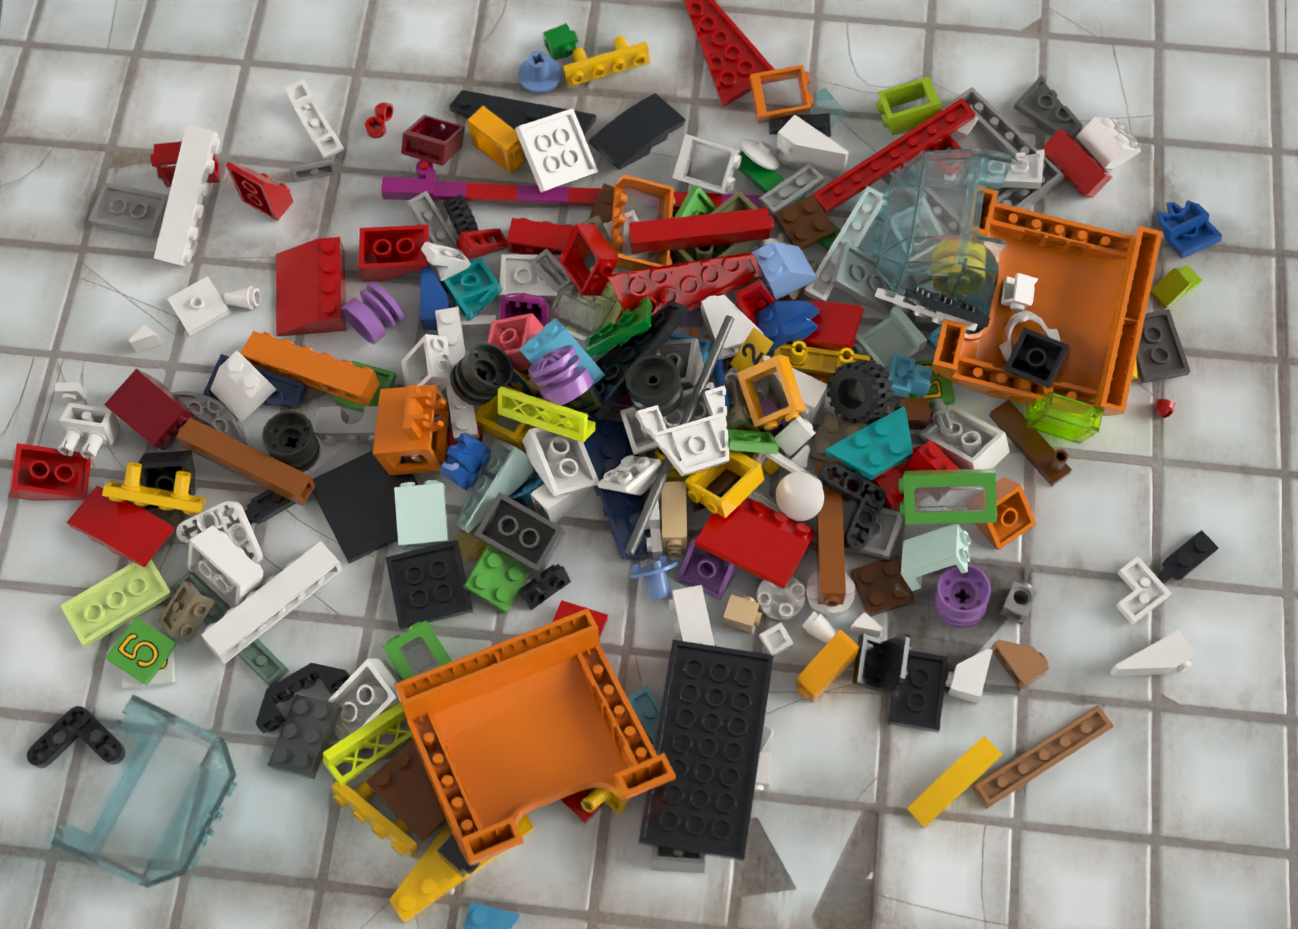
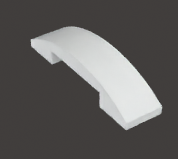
(313, 119)

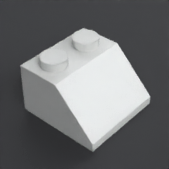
(241, 386)

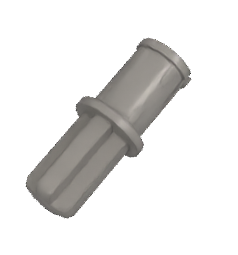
(941, 417)

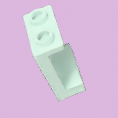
(891, 336)
(421, 514)
(934, 552)

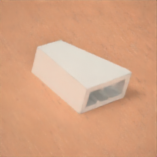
(714, 311)
(556, 507)

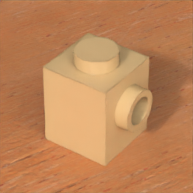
(742, 613)

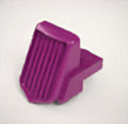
(523, 303)

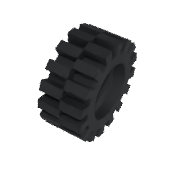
(460, 214)

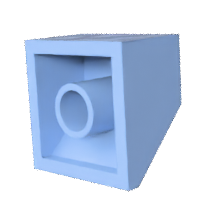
(783, 268)

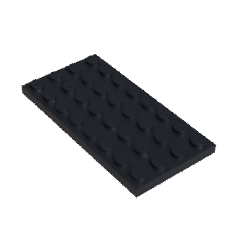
(713, 742)

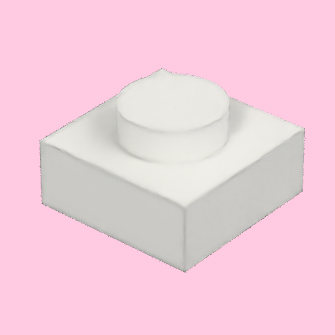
(70, 392)
(776, 640)

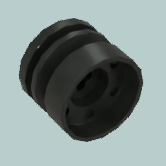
(481, 374)
(288, 431)

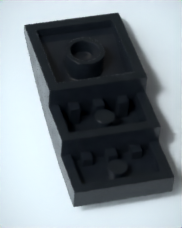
(637, 131)

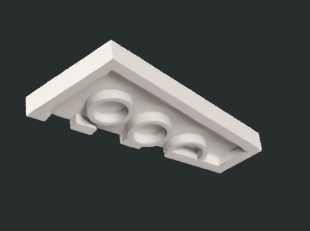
(1026, 172)
(906, 304)

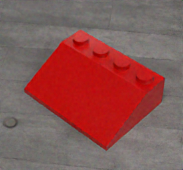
(311, 288)
(758, 541)

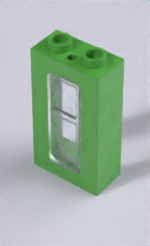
(949, 496)
(416, 651)

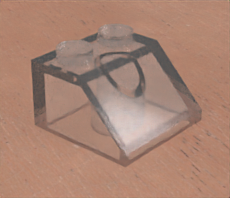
(580, 311)

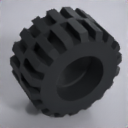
(875, 385)

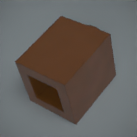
(917, 411)

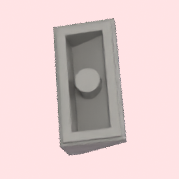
(314, 169)

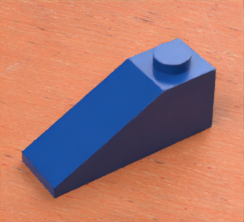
(432, 299)

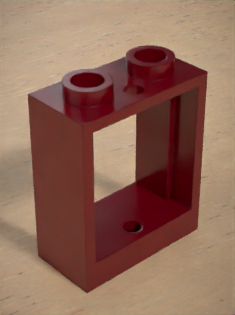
(431, 142)

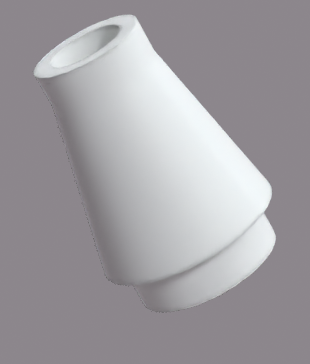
(245, 297)
(819, 627)

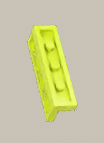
(544, 414)
(362, 739)

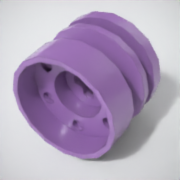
(376, 309)
(560, 375)
(972, 587)

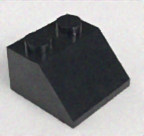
(1038, 358)
(161, 467)

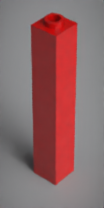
(700, 230)

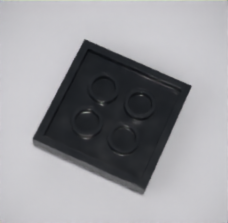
(947, 305)
(429, 584)

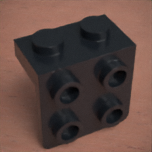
(881, 662)

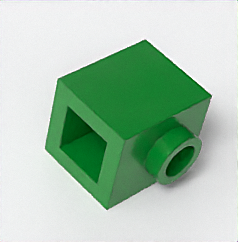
(560, 41)

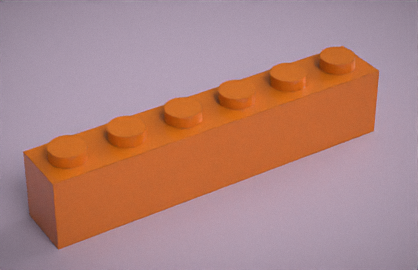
(311, 368)

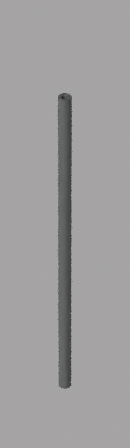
(687, 417)

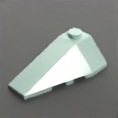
(503, 474)

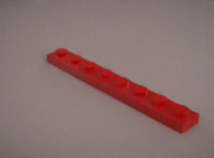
(894, 155)

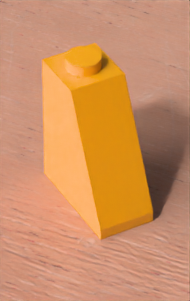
(826, 666)

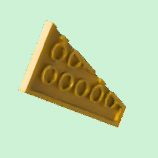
(434, 878)

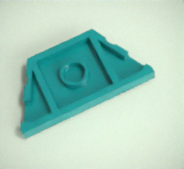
(473, 288)
(876, 446)

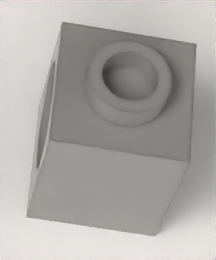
(1016, 611)

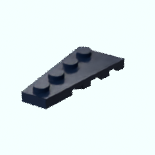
(288, 392)

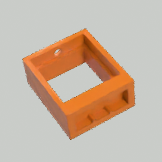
(758, 79)

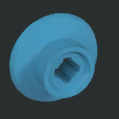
(525, 490)

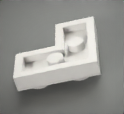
(654, 542)
(1146, 594)

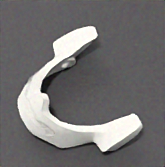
(1022, 316)

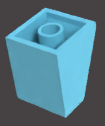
(555, 336)

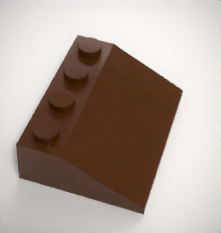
(408, 792)

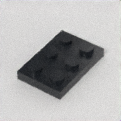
(920, 697)

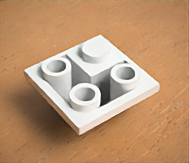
(632, 476)

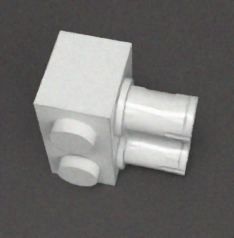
(90, 425)

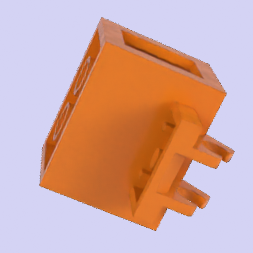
(407, 426)

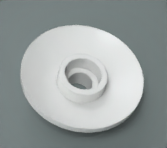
(760, 153)

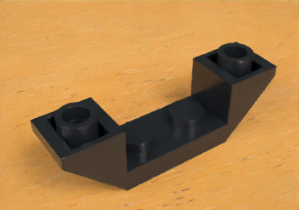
(271, 717)

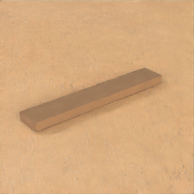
(1042, 756)

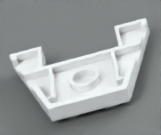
(696, 443)

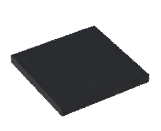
(360, 504)

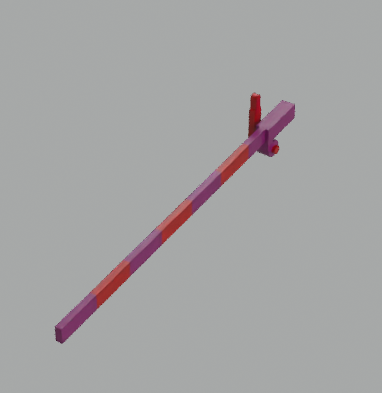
(426, 180)

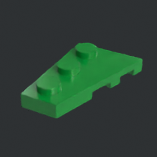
(613, 334)

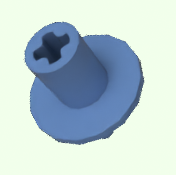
(539, 73)
(655, 576)

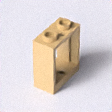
(674, 519)

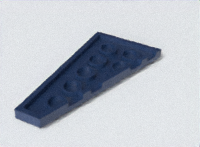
(606, 450)

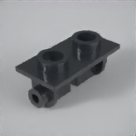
(552, 581)

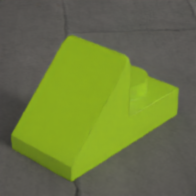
(1175, 285)

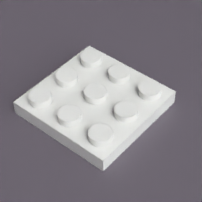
(556, 150)

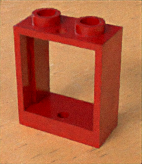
(168, 154)
(572, 259)

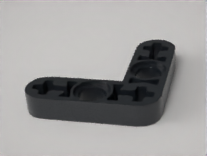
(863, 502)
(80, 730)

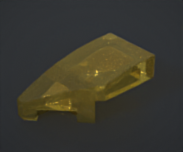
(470, 547)

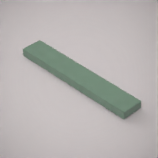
(256, 654)

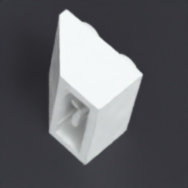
(1108, 142)

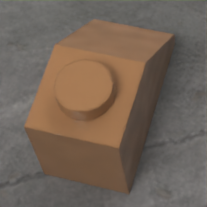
(1020, 662)

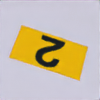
(752, 350)

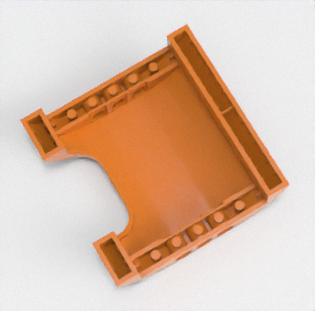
(1087, 288)
(526, 730)

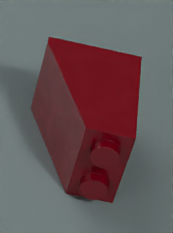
(149, 409)

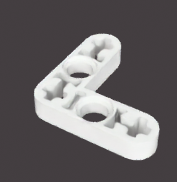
(222, 521)

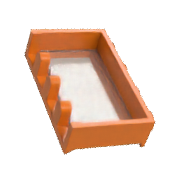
(636, 202)

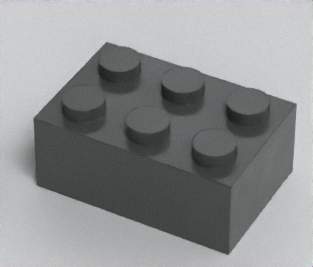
(520, 532)

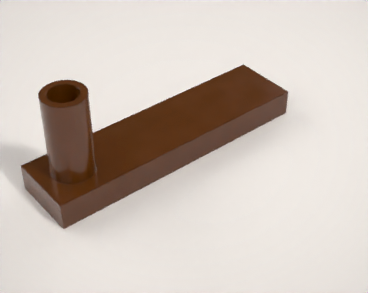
(1033, 446)

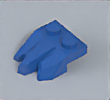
(1188, 228)
(787, 321)
(465, 461)

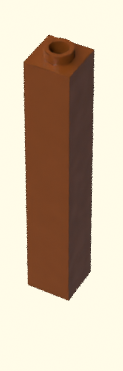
(246, 461)
(830, 546)

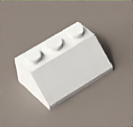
(223, 567)

